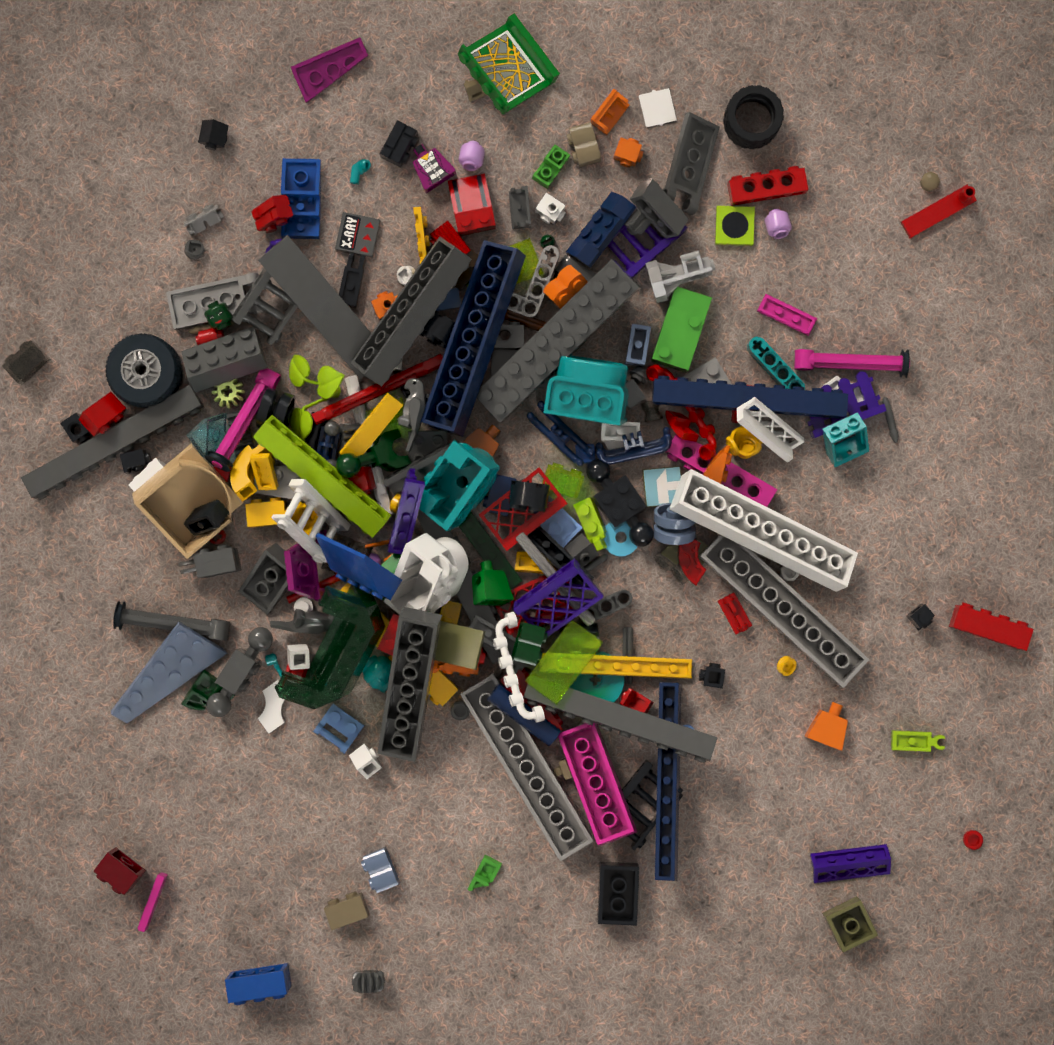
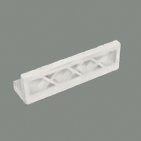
(764, 429)

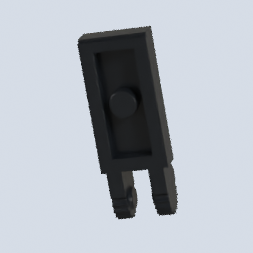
(352, 281)

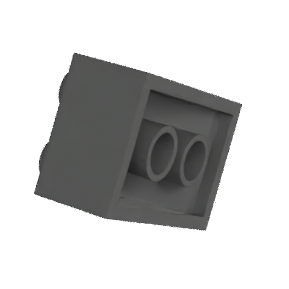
(267, 580)

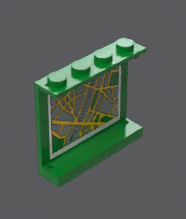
(509, 65)

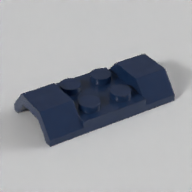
(601, 229)

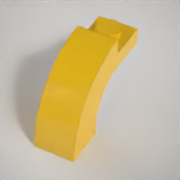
(242, 473)

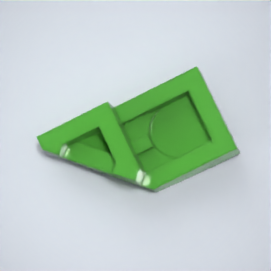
(485, 873)

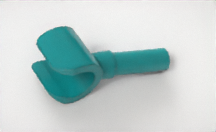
(272, 659)

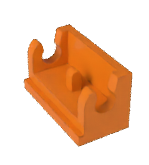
(610, 112)

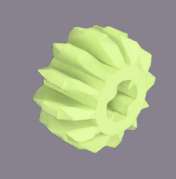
(232, 385)

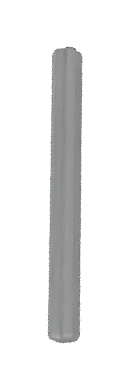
(548, 570)

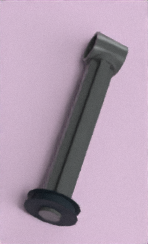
(213, 629)

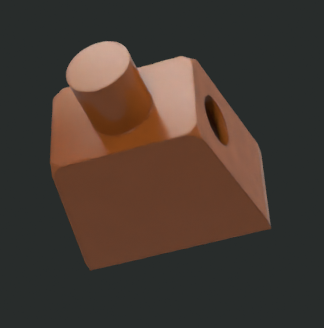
(484, 440)

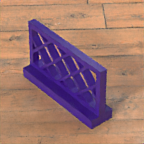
(550, 585)

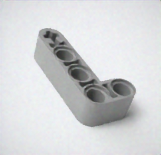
(536, 280)

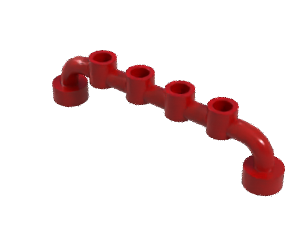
(706, 451)

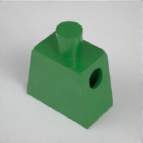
(490, 586)

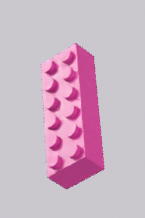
(597, 783)

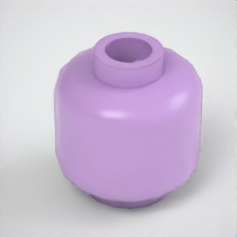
(471, 155)
(778, 223)

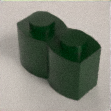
(528, 644)

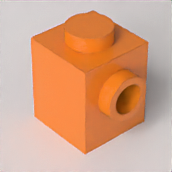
(628, 152)

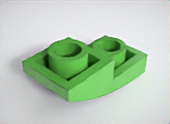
(551, 166)

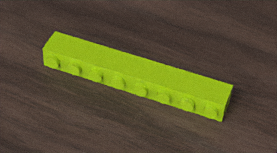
(322, 476)

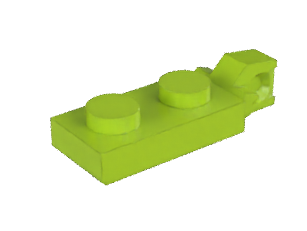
(591, 522)

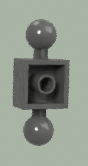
(238, 671)

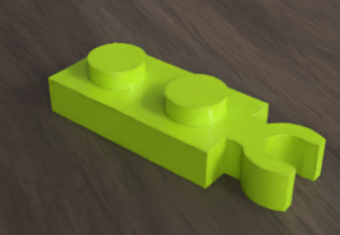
(914, 741)

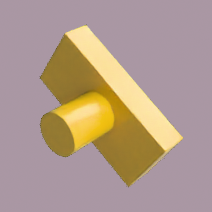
(264, 471)

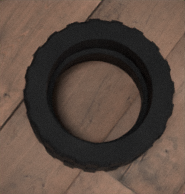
(753, 94)

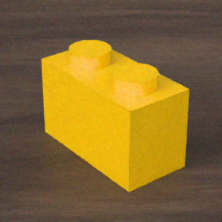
(260, 513)

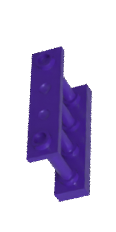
(645, 254)

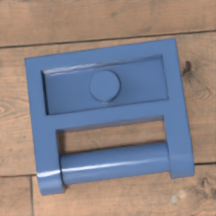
(341, 722)

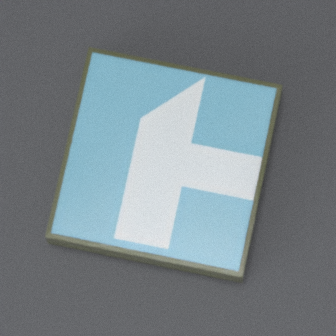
(660, 485)

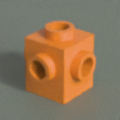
(382, 299)

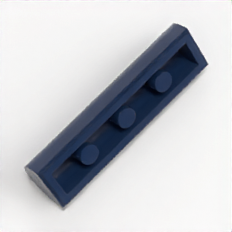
(542, 730)

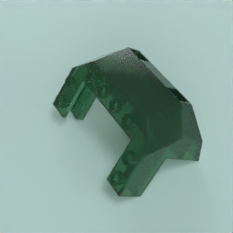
(341, 653)

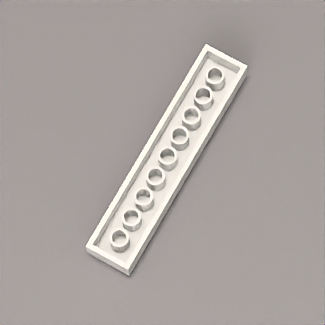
(763, 530)

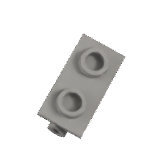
(196, 221)

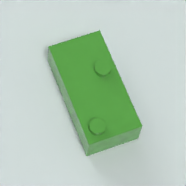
(681, 329)

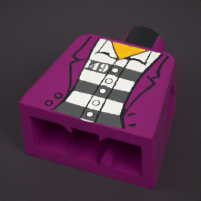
(432, 168)

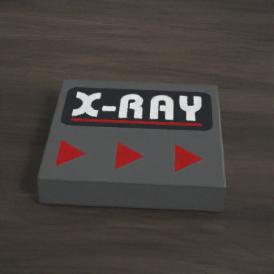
(357, 234)

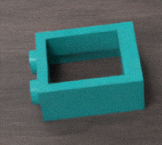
(857, 444)

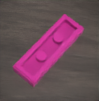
(786, 314)
(152, 902)

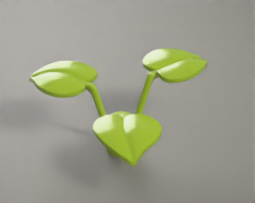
(329, 387)

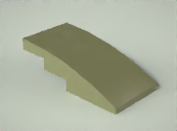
(459, 645)

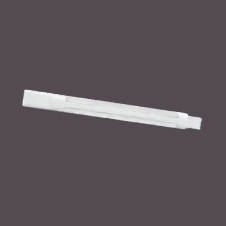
(360, 415)

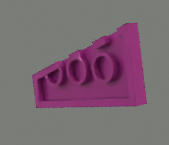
(326, 68)

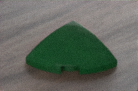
(199, 693)

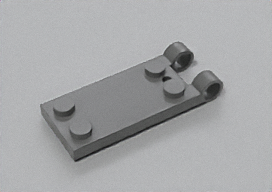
(190, 303)

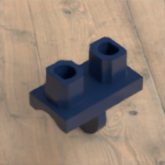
(327, 445)

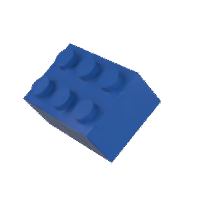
(258, 984)

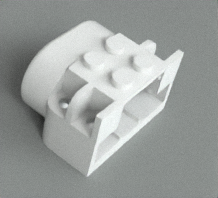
(429, 573)

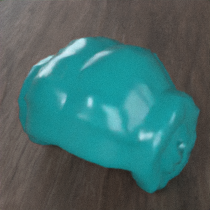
(377, 672)

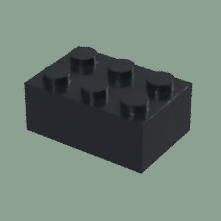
(618, 893)

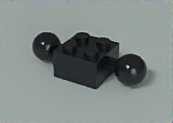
(620, 503)

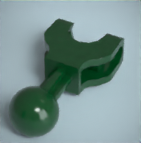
(379, 455)

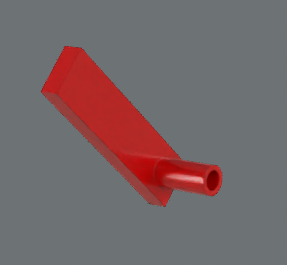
(939, 211)

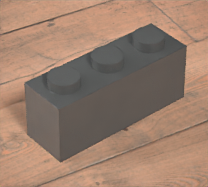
(659, 208)

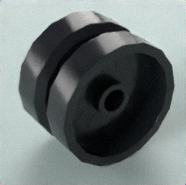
(275, 405)

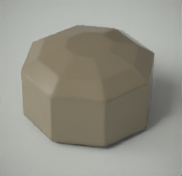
(929, 181)

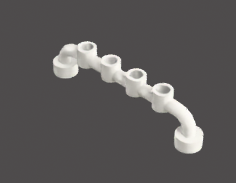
(511, 679)

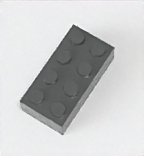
(224, 359)

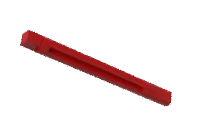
(375, 391)

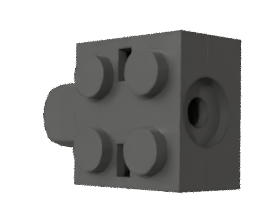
(213, 563)

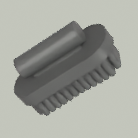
(637, 223)

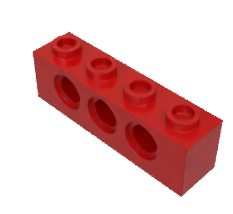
(794, 174)

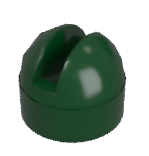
(545, 238)

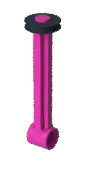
(808, 360)
(220, 458)

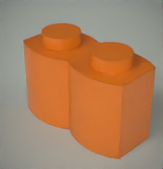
(564, 286)

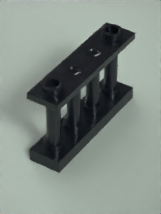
(633, 786)

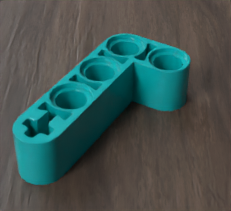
(778, 363)

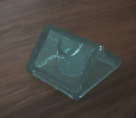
(208, 434)

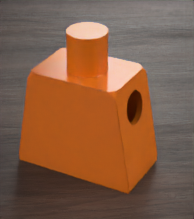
(829, 727)

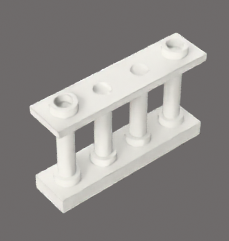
(325, 513)

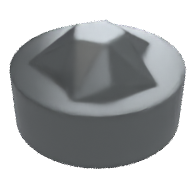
(194, 249)

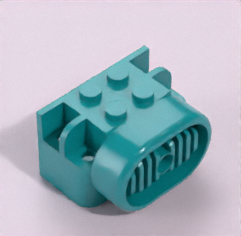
(588, 390)
(447, 495)

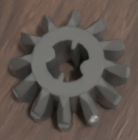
(368, 981)

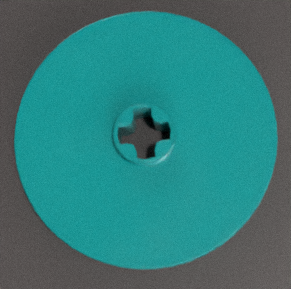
(608, 689)

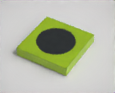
(734, 225)

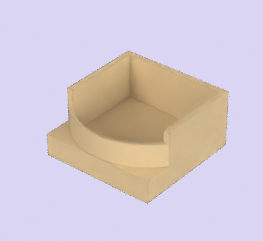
(179, 489)

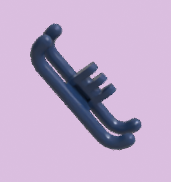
(560, 435)
(635, 448)

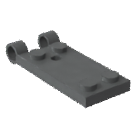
(691, 155)

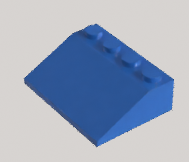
(358, 569)

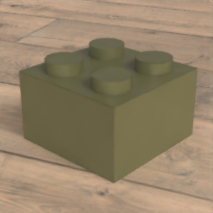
(850, 924)

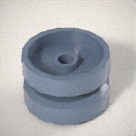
(672, 527)

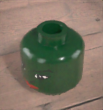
(218, 315)

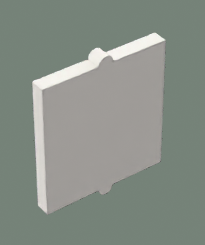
(657, 107)

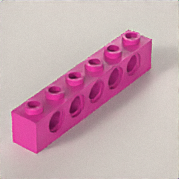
(765, 491)

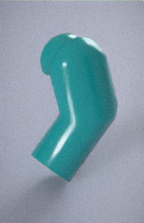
(358, 169)

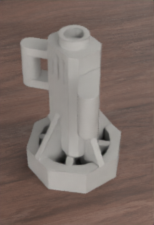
(667, 278)

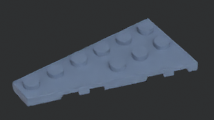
(172, 665)

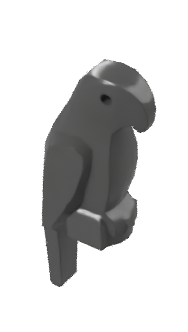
(413, 409)
(305, 622)

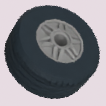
(126, 365)

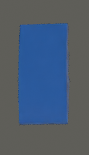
(303, 187)

